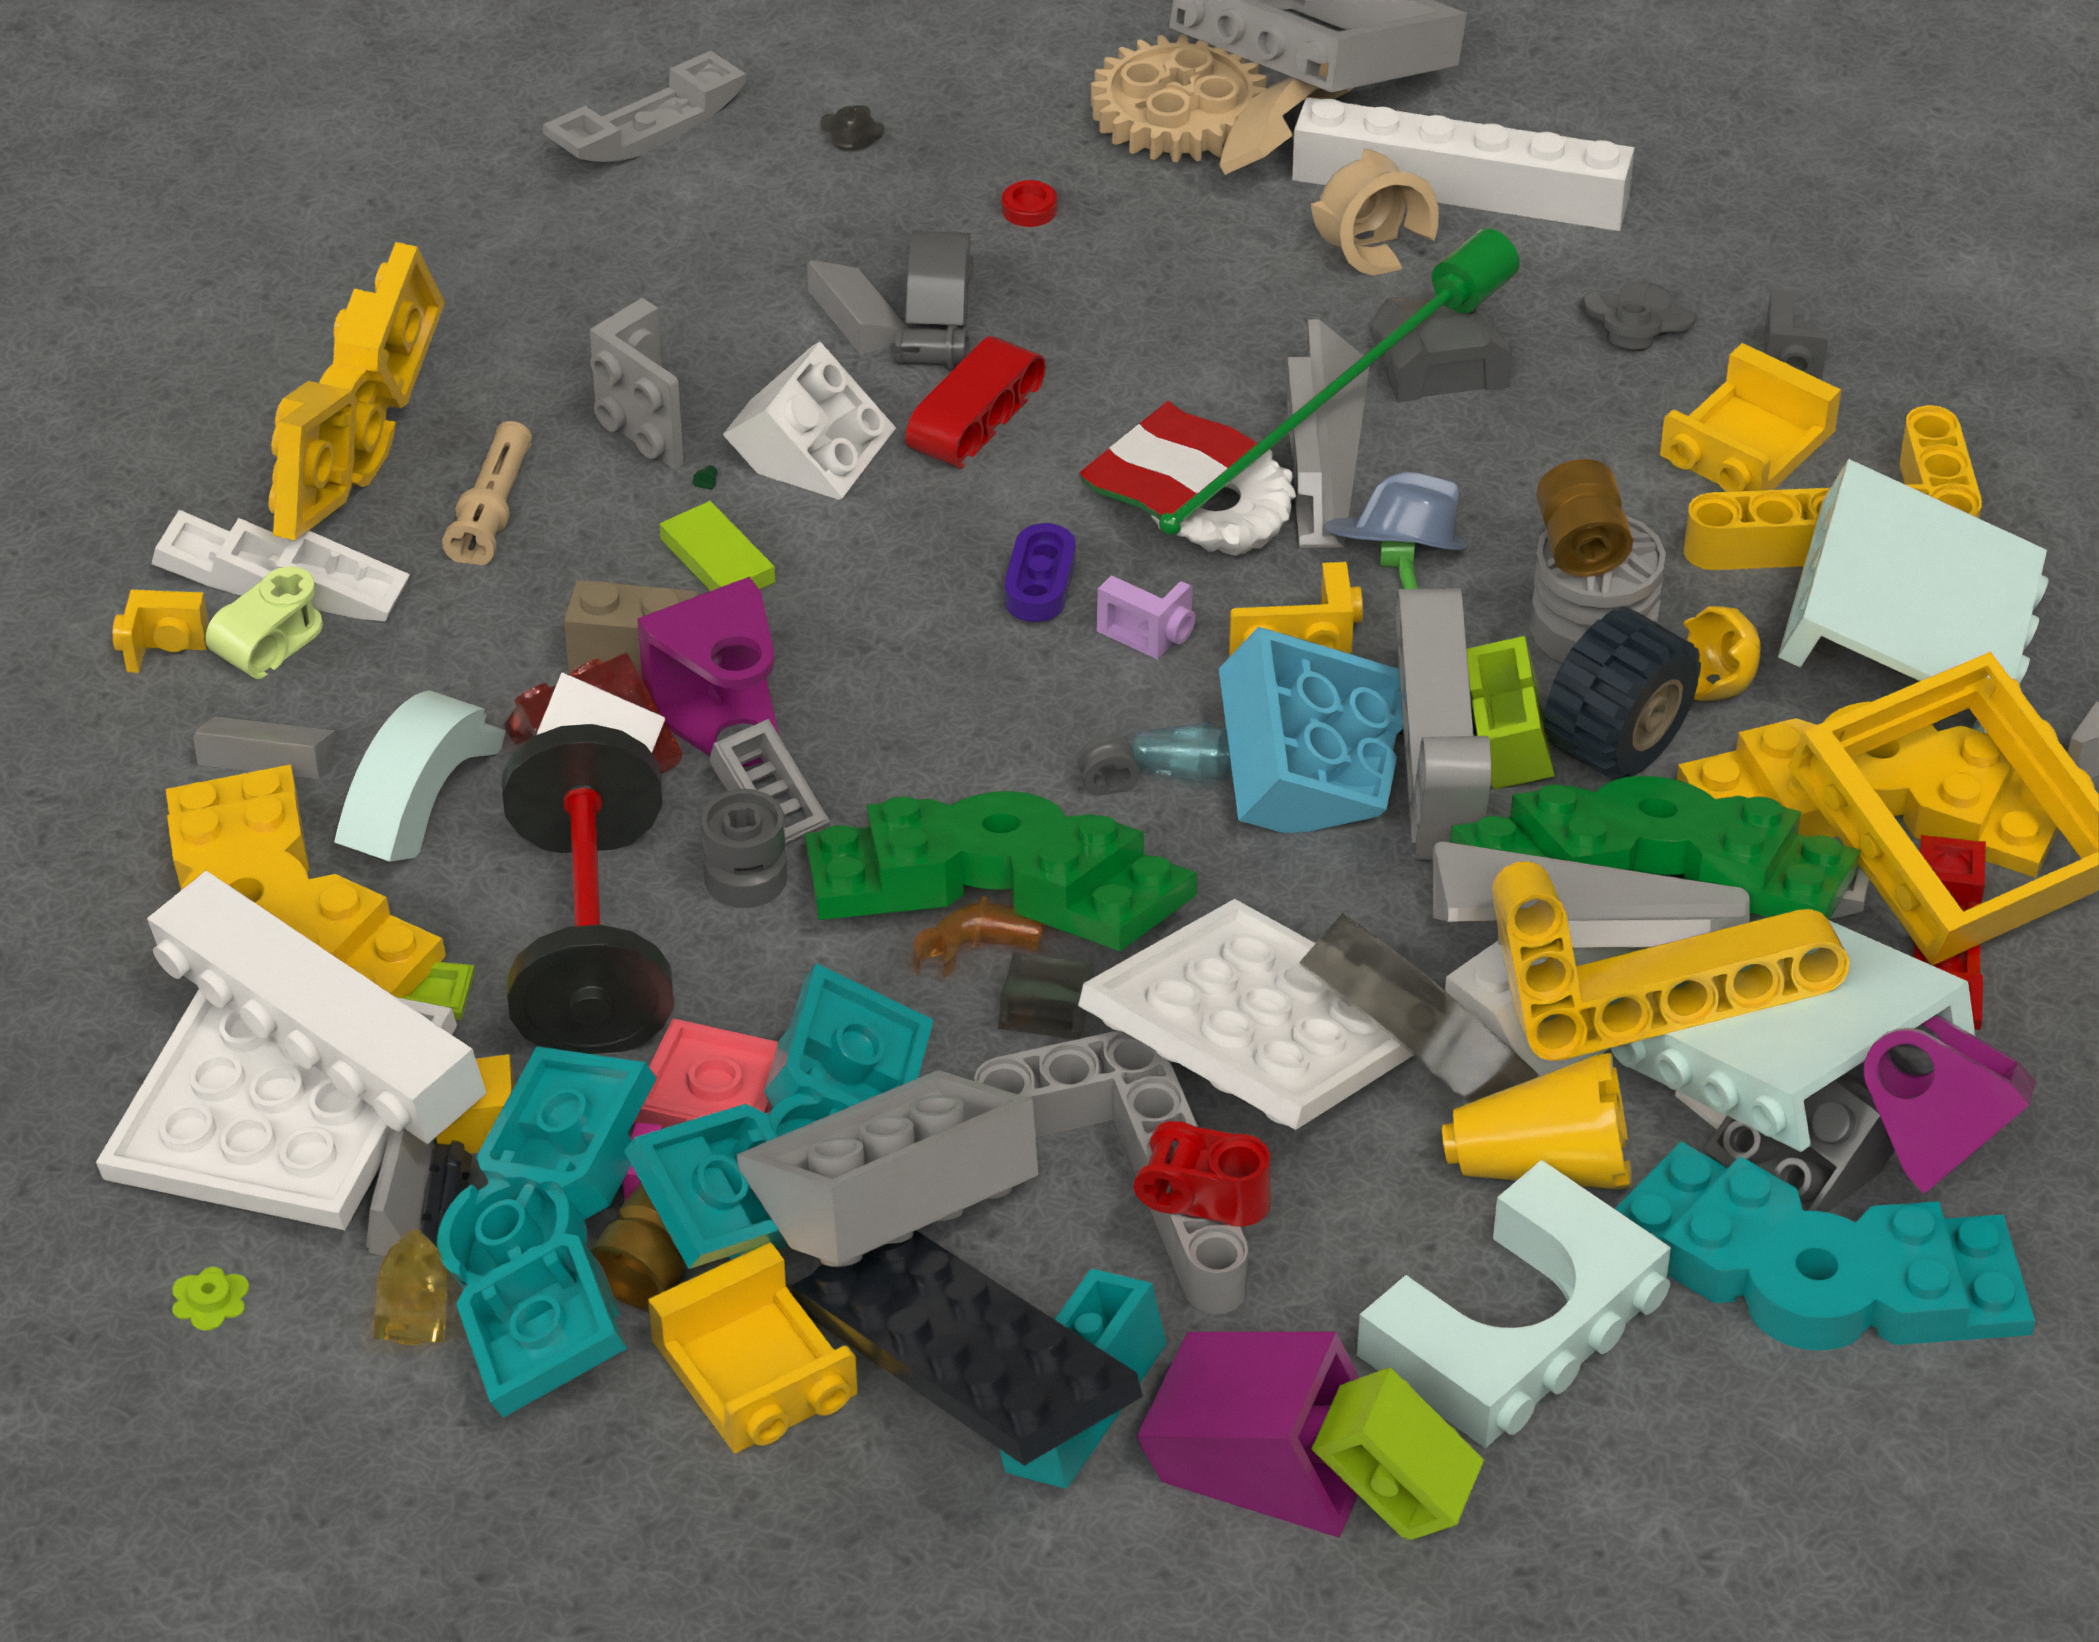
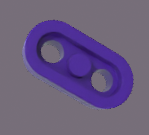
(1040, 572)

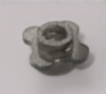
(852, 128)

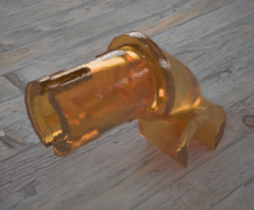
(979, 924)

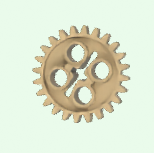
(1173, 96)

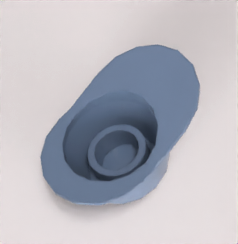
(1407, 510)

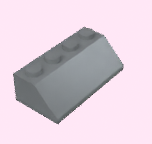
(893, 1165)

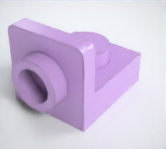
(1143, 618)

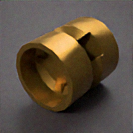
(1584, 517)
(638, 1253)

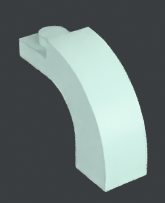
(405, 771)

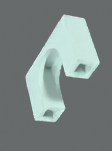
(1494, 1376)

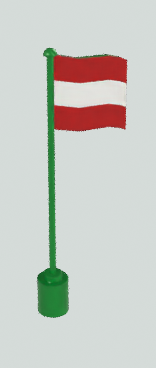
(1182, 460)

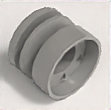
(1570, 604)

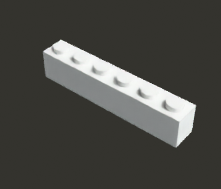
(1472, 162)
(316, 1007)

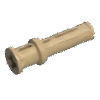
(484, 508)

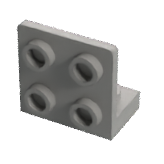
(633, 387)

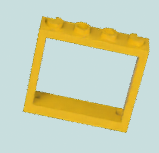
(1889, 856)

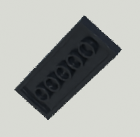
(969, 1345)

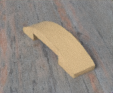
(1261, 123)

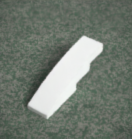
(240, 558)

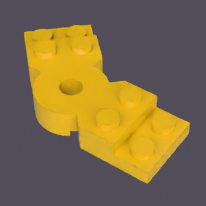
(338, 428)
(1939, 780)
(254, 841)

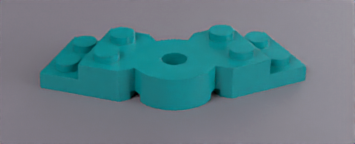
(834, 1055)
(1822, 1276)
(534, 1289)

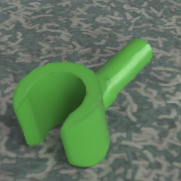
(1401, 556)

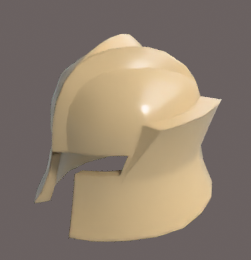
(1374, 197)

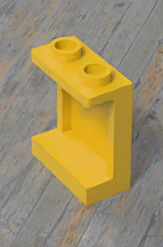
(1753, 424)
(750, 1350)

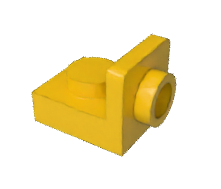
(160, 621)

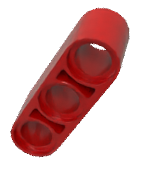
(973, 400)

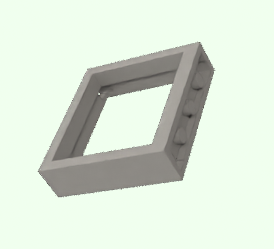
(1378, 44)

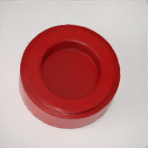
(1029, 203)

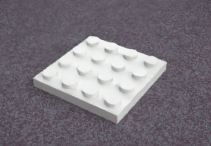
(1245, 1015)
(249, 1125)

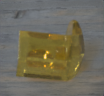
(411, 1292)

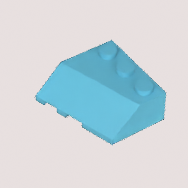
(1308, 733)

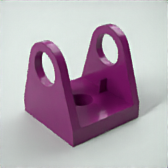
(709, 663)
(1953, 1108)

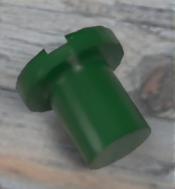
(705, 477)

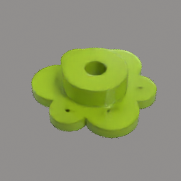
(209, 1297)

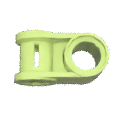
(265, 628)

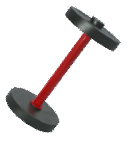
(589, 982)

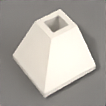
(811, 426)

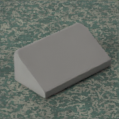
(853, 305)
(262, 746)
(399, 1191)

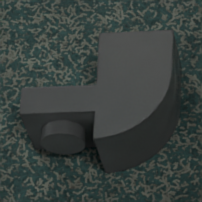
(938, 278)

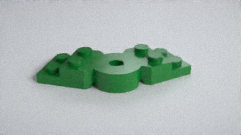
(1676, 830)
(1062, 870)

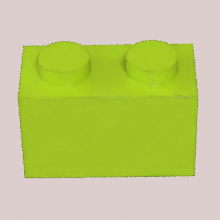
(1398, 1454)

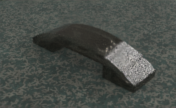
(1414, 1011)

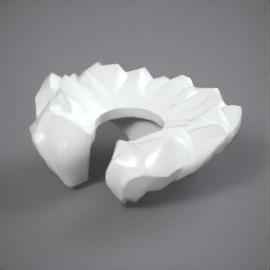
(1254, 520)

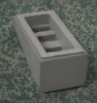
(763, 742)

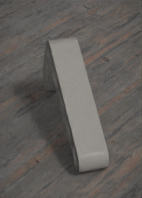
(1444, 761)
(1137, 1089)

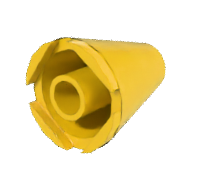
(1562, 1117)

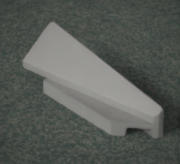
(1328, 440)
(1600, 902)

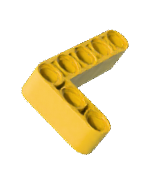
(1778, 525)
(1649, 975)

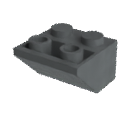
(1844, 1152)

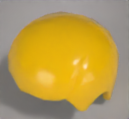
(1726, 648)

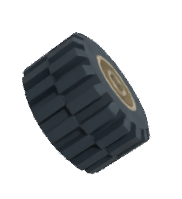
(1622, 693)

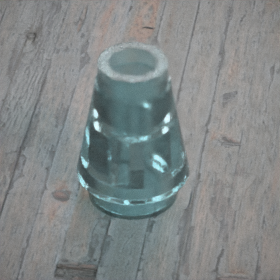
(1184, 751)

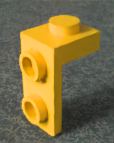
(1321, 624)

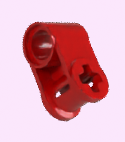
(1210, 1174)

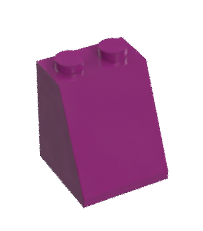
(1244, 1420)

